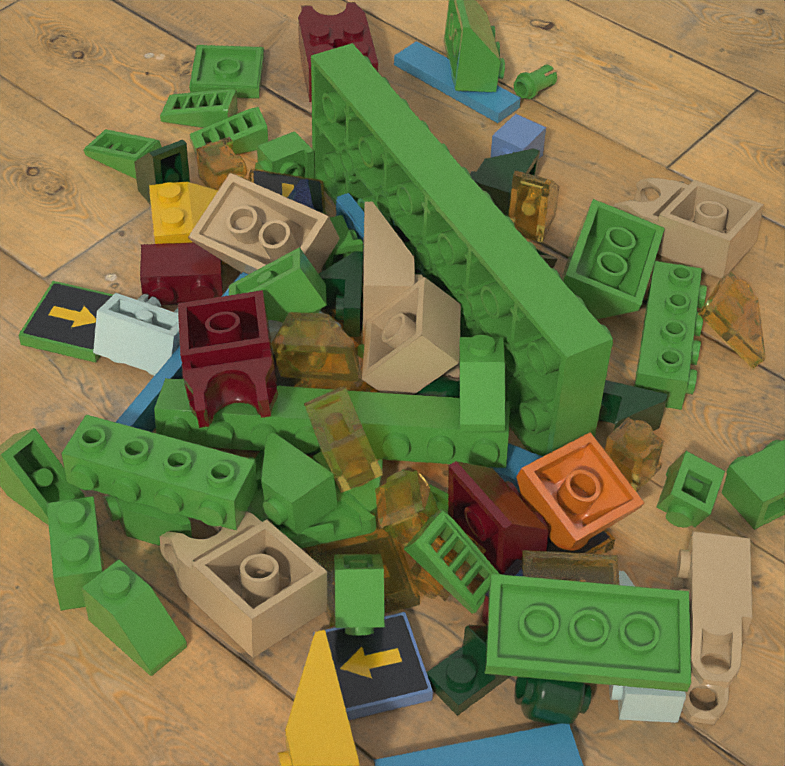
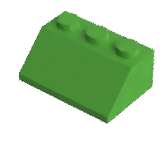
(472, 47)
(612, 260)

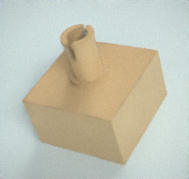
(412, 341)

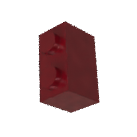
(179, 273)

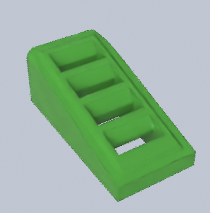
(200, 108)
(245, 129)
(124, 151)
(432, 561)

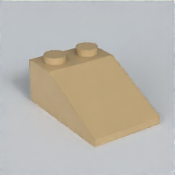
(257, 226)
(386, 264)

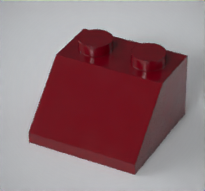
(493, 514)

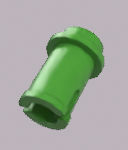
(529, 84)

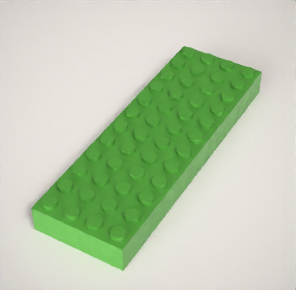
(463, 244)

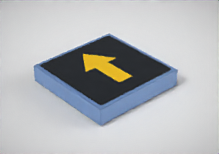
(379, 668)

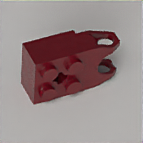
(326, 32)
(227, 354)

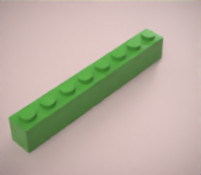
(396, 425)

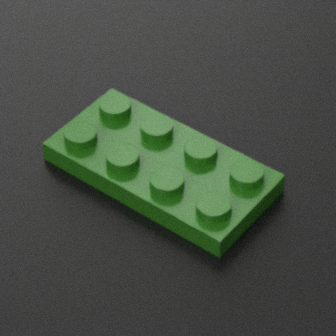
(588, 633)

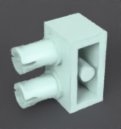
(136, 332)

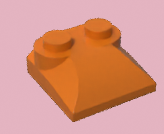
(577, 492)

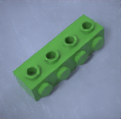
(669, 332)
(160, 472)

